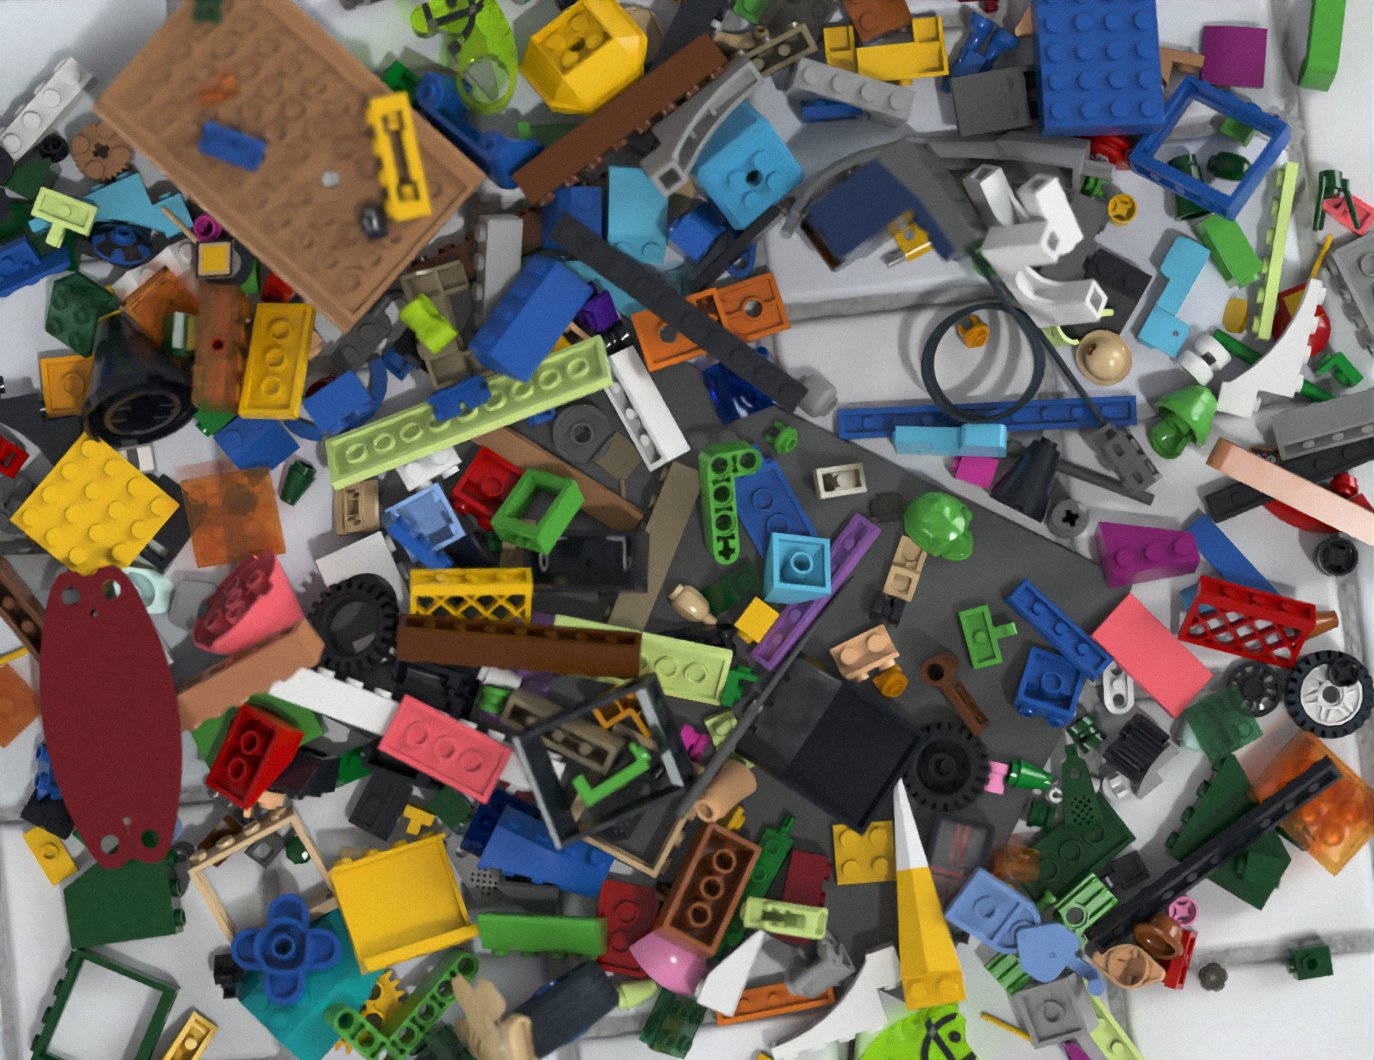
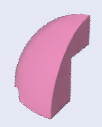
(669, 964)

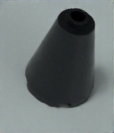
(1030, 480)

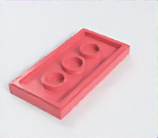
(1151, 655)
(445, 748)

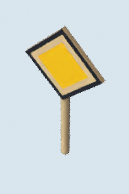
(213, 257)

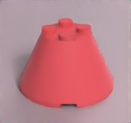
(247, 607)

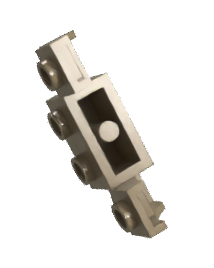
(453, 360)

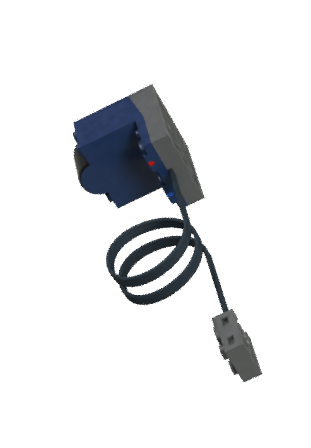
(915, 186)

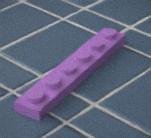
(798, 617)

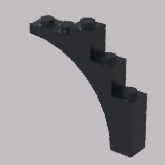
(25, 416)

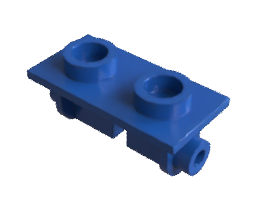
(471, 390)
(45, 779)

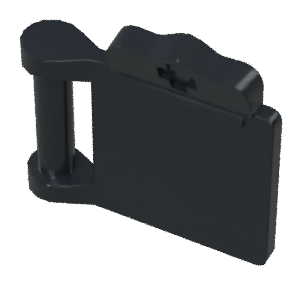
(174, 532)

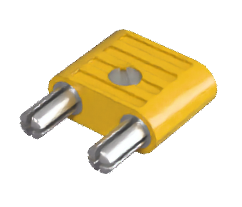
(912, 245)

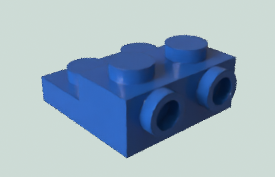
(1048, 688)

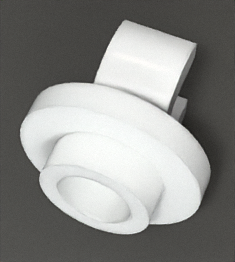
(1116, 786)

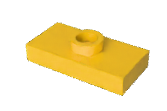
(51, 855)

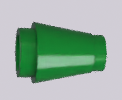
(1027, 776)

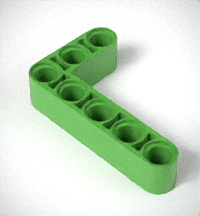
(407, 1013)

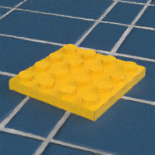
(94, 509)

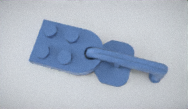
(995, 910)

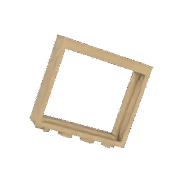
(675, 835)
(318, 905)

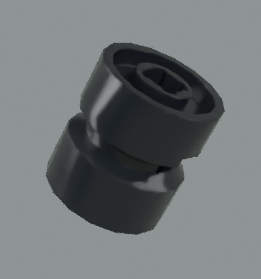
(1335, 557)

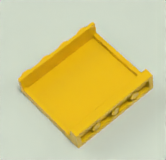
(401, 903)

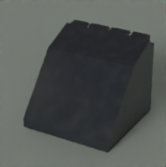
(831, 743)

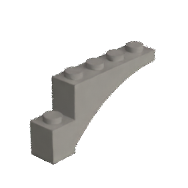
(693, 123)

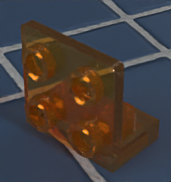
(1018, 862)

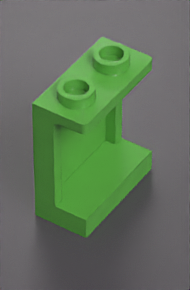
(592, 795)

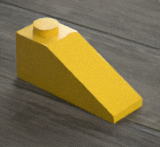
(190, 1039)

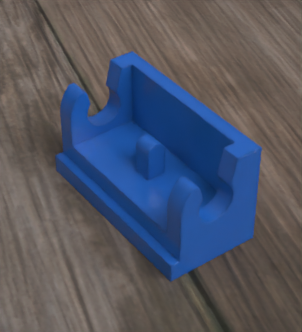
(232, 147)

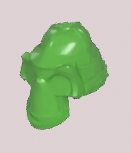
(1186, 418)
(939, 525)

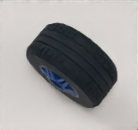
(568, 1007)

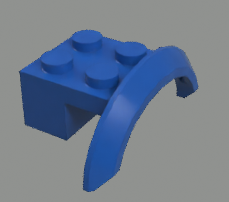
(342, 404)

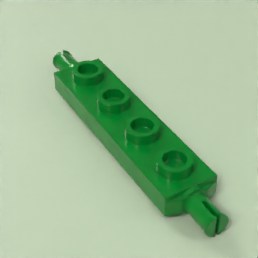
(775, 849)

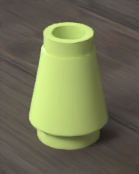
(635, 992)

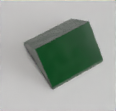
(29, 178)

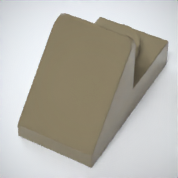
(839, 481)

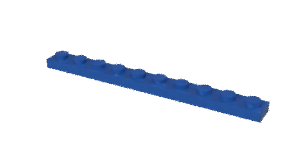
(1034, 416)

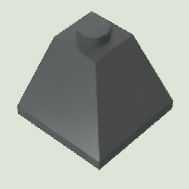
(530, 895)

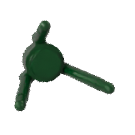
(1329, 188)

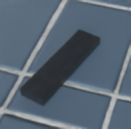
(736, 250)

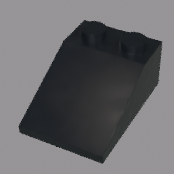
(1122, 286)

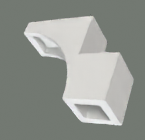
(177, 257)

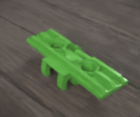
(1088, 895)

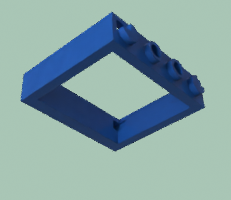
(1225, 102)

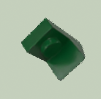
(732, 588)

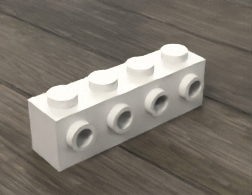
(46, 111)
(644, 410)

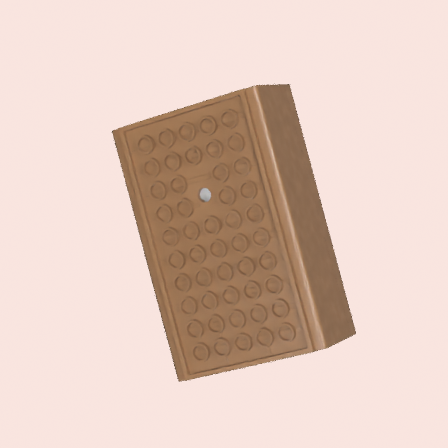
(319, 162)

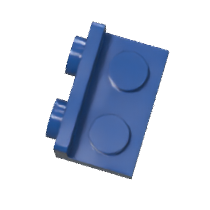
(827, 110)

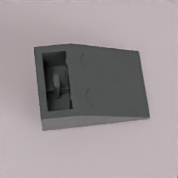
(995, 101)

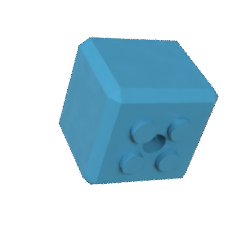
(737, 147)

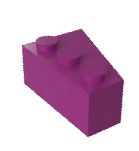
(1144, 553)

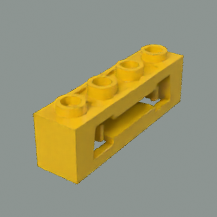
(388, 107)

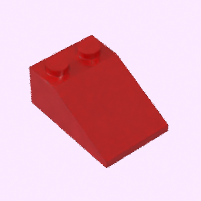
(253, 754)

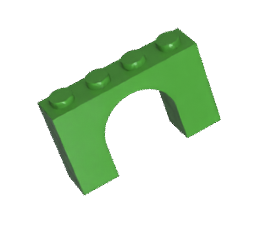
(212, 733)

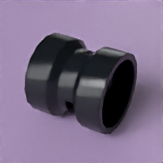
(621, 334)
(887, 609)
(1348, 672)

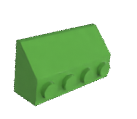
(543, 933)

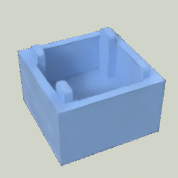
(431, 515)

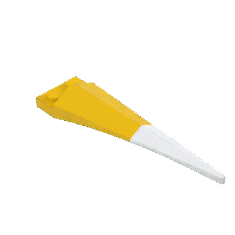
(927, 953)

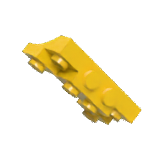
(893, 62)

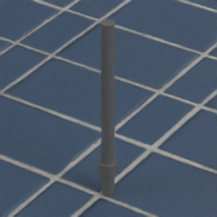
(1015, 449)

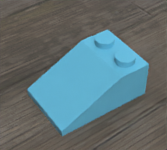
(635, 215)

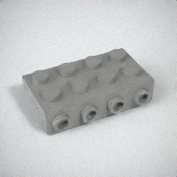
(1355, 273)

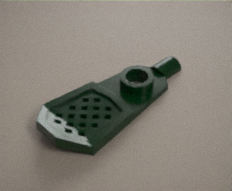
(1078, 788)

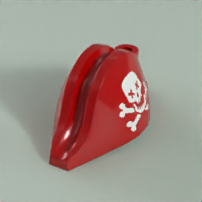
(1110, 149)

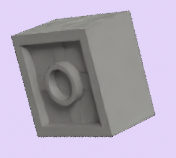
(1056, 1009)

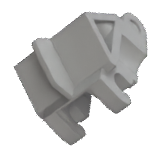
(814, 976)

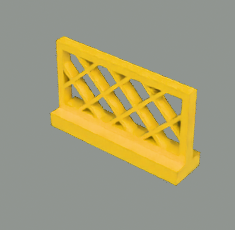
(470, 585)

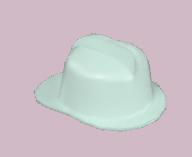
(152, 587)

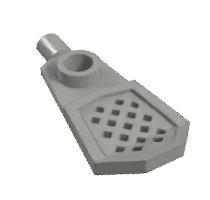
(467, 865)

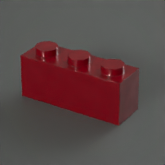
(804, 884)

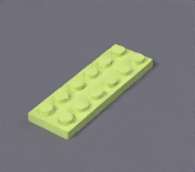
(682, 666)

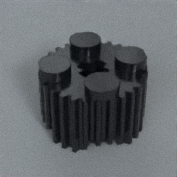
(1136, 747)

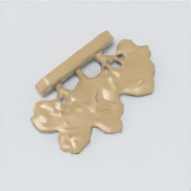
(478, 1029)

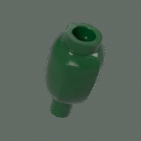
(1228, 166)

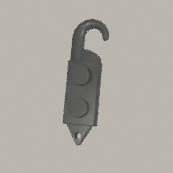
(365, 336)

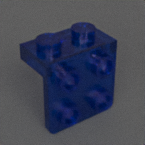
(732, 394)

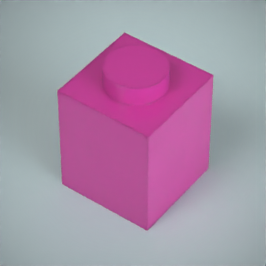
(974, 470)

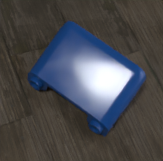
(488, 150)

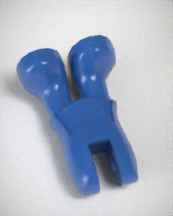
(969, 60)

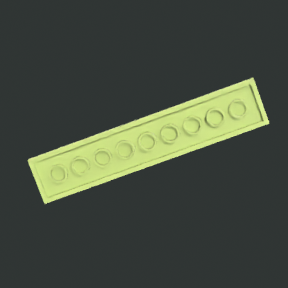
(416, 432)

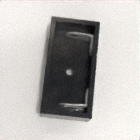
(618, 566)

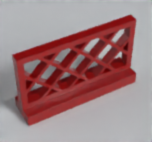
(1254, 606)

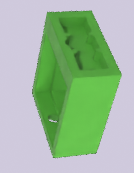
(1229, 250)
(554, 522)

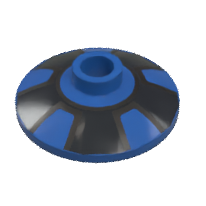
(121, 243)

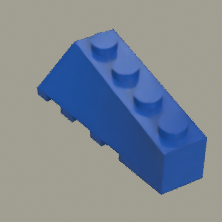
(526, 849)

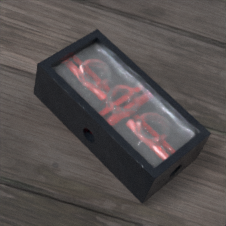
(953, 854)

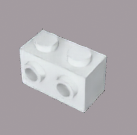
(420, 472)

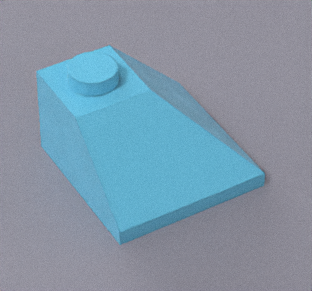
(796, 569)

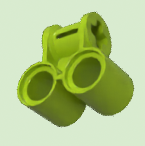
(428, 323)

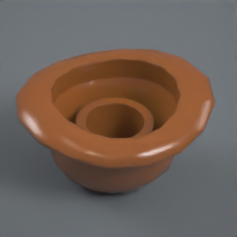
(1160, 937)

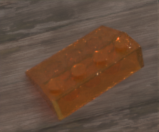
(1336, 820)

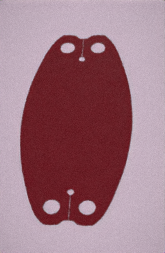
(110, 717)

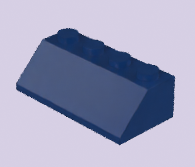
(529, 319)

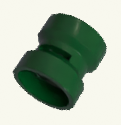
(1081, 728)

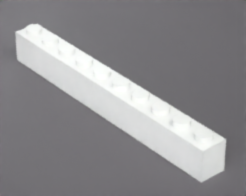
(375, 711)

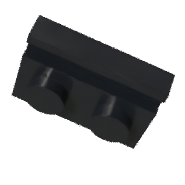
(381, 805)

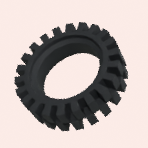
(384, 637)

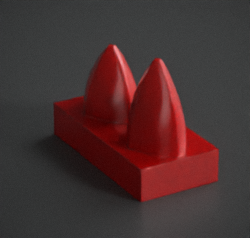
(1177, 968)

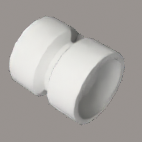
(1195, 367)

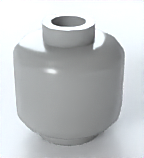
(820, 397)

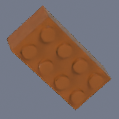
(706, 890)

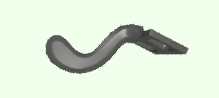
(270, 839)

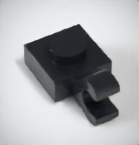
(1126, 871)
(227, 974)

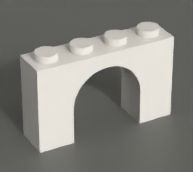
(1039, 196)
(1047, 302)
(365, 556)

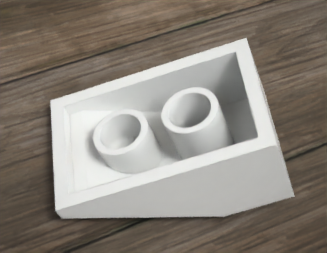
(727, 981)

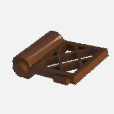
(942, 672)

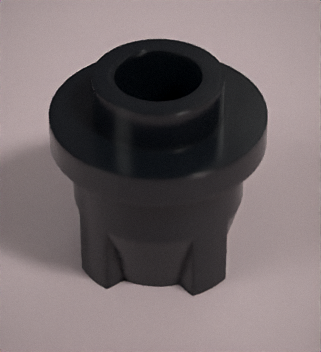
(374, 223)

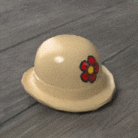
(1104, 357)

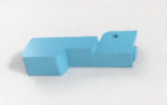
(1180, 269)
(969, 440)

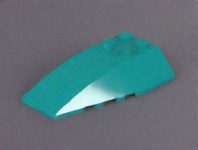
(303, 1024)

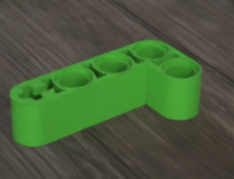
(1323, 45)
(724, 502)

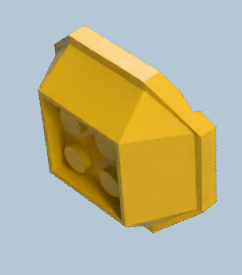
(585, 57)

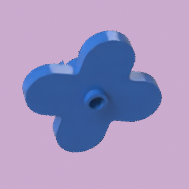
(263, 949)

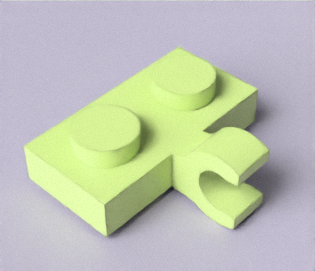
(63, 213)

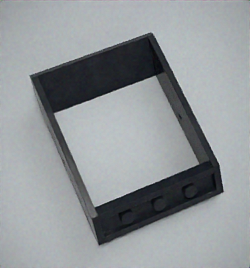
(546, 784)

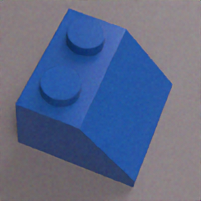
(580, 203)
(256, 442)

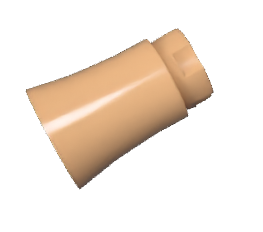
(725, 790)

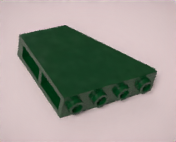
(1218, 806)
(125, 901)

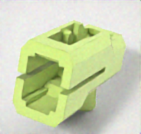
(784, 917)

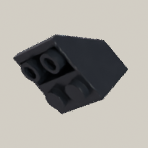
(308, 774)

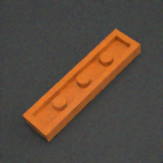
(771, 1001)

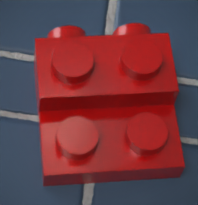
(485, 487)

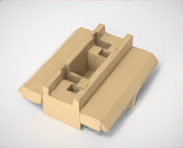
(357, 508)

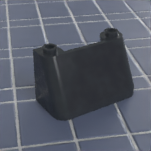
(435, 686)

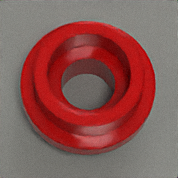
(1344, 485)

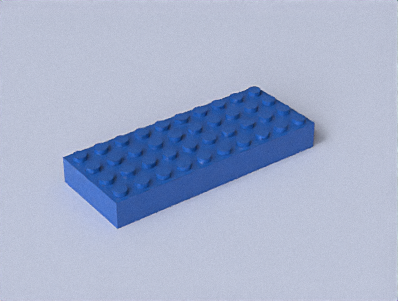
(1097, 67)

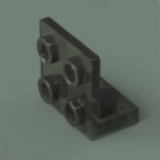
(813, 13)

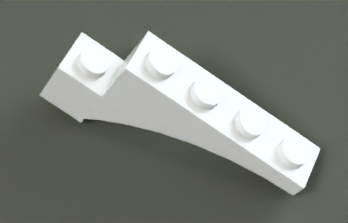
(1280, 366)
(855, 1011)

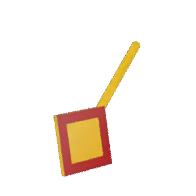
(1290, 298)

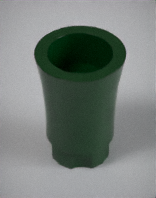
(1183, 208)

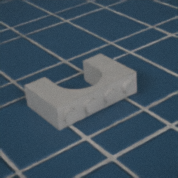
(884, 101)

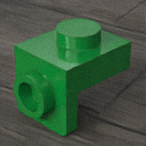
(401, 80)
(350, 767)

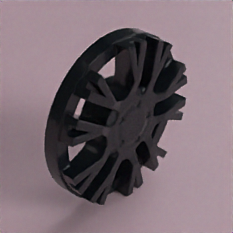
(1255, 689)

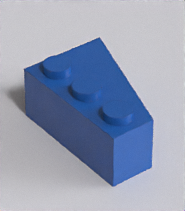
(696, 233)

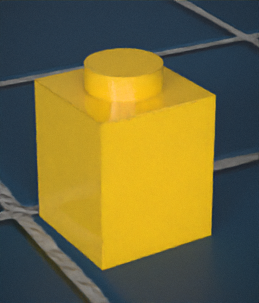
(755, 621)

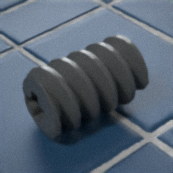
(1060, 510)

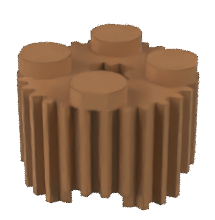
(86, 150)

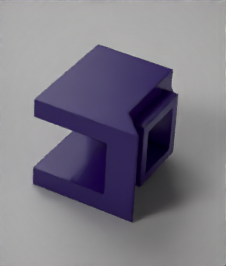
(598, 310)

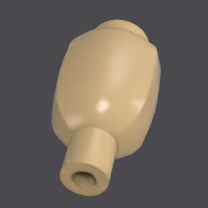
(691, 604)

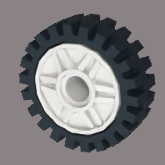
(1308, 706)

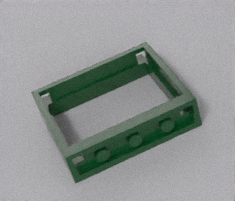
(65, 988)

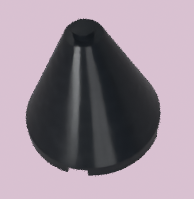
(134, 388)

